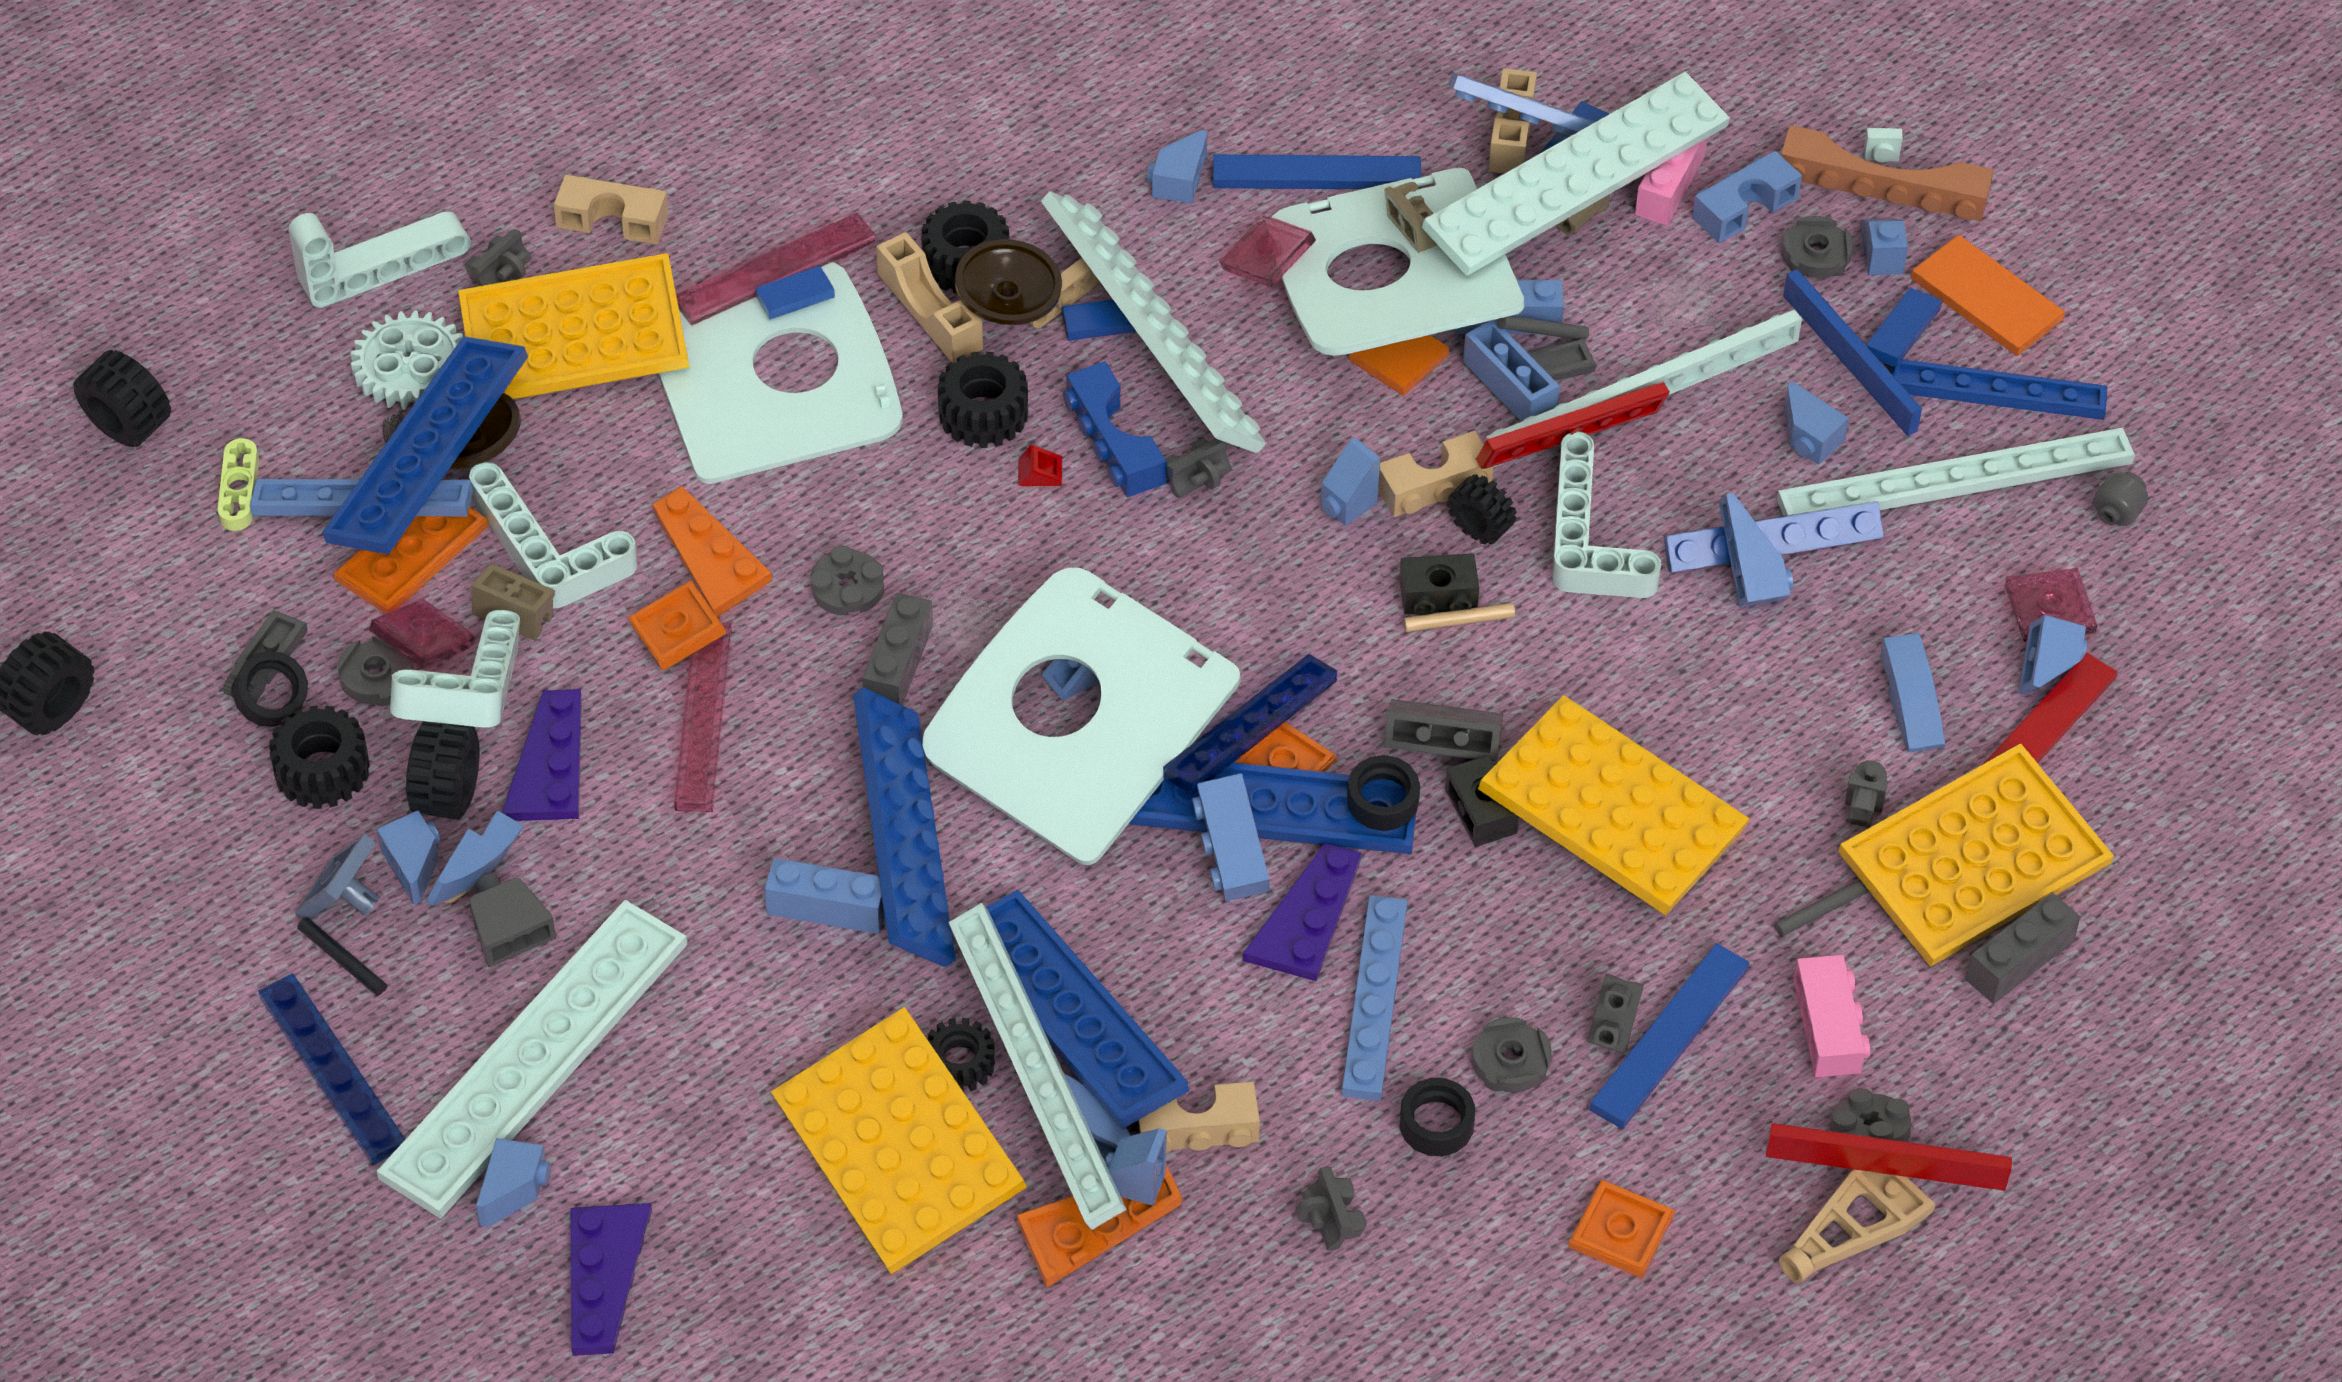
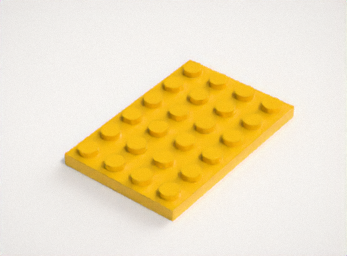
(583, 324)
(1614, 804)
(1975, 854)
(898, 1140)

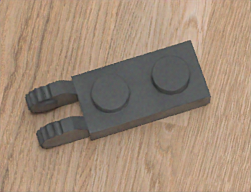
(276, 634)

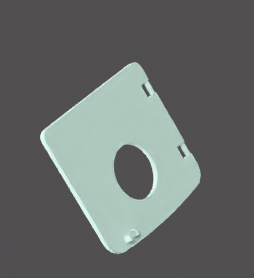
(1423, 302)
(745, 427)
(1093, 782)

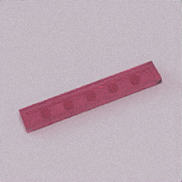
(797, 256)
(702, 725)

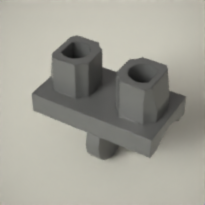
(501, 262)
(1198, 468)
(1866, 792)
(1615, 1013)
(1326, 1209)

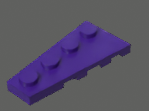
(549, 766)
(1306, 919)
(602, 1271)

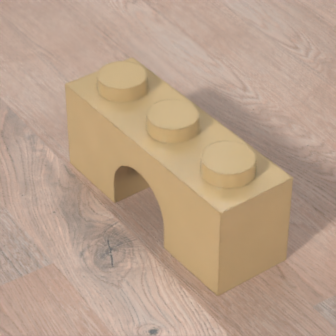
(1509, 131)
(586, 200)
(1410, 487)
(1229, 1121)

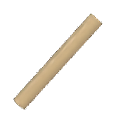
(1459, 617)

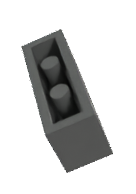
(899, 647)
(1443, 730)
(2022, 948)

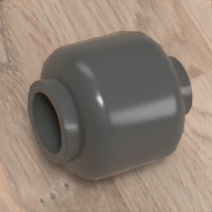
(2121, 498)

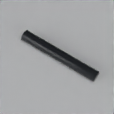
(342, 956)

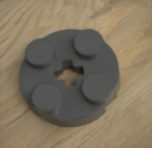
(1835, 245)
(843, 564)
(356, 678)
(1506, 1074)
(1888, 1116)

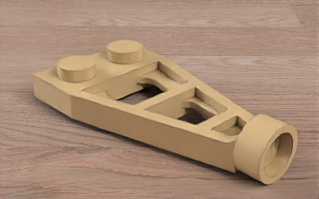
(1892, 1194)

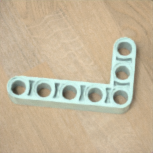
(342, 274)
(1585, 567)
(569, 574)
(462, 698)

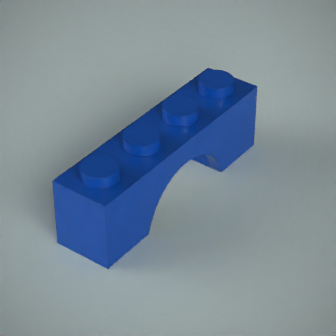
(1131, 460)

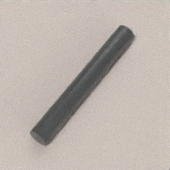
(1543, 327)
(1820, 908)

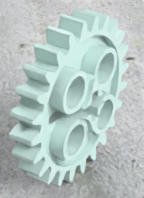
(402, 356)

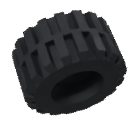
(956, 227)
(122, 398)
(983, 420)
(44, 683)
(442, 769)
(325, 779)

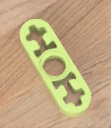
(231, 473)

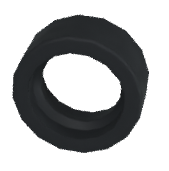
(281, 663)
(1383, 817)
(1432, 1142)

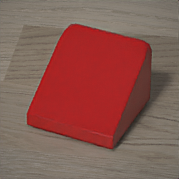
(1039, 468)

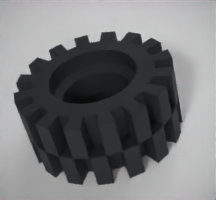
(1481, 509)
(969, 1037)

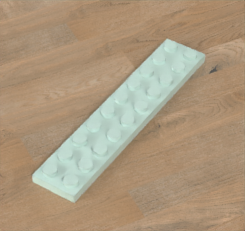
(1575, 173)
(1154, 323)
(532, 1058)

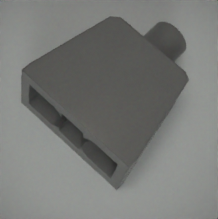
(508, 918)

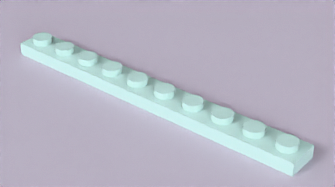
(1690, 366)
(1965, 474)
(1037, 1067)

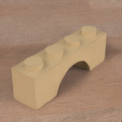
(908, 276)

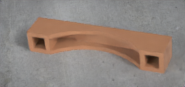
(1952, 189)

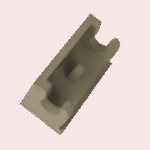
(1409, 215)
(509, 591)

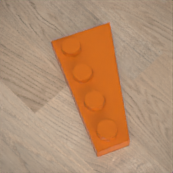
(714, 557)
(1064, 1242)

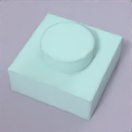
(1882, 144)

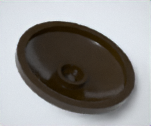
(1008, 282)
(492, 435)

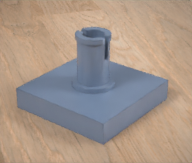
(339, 880)

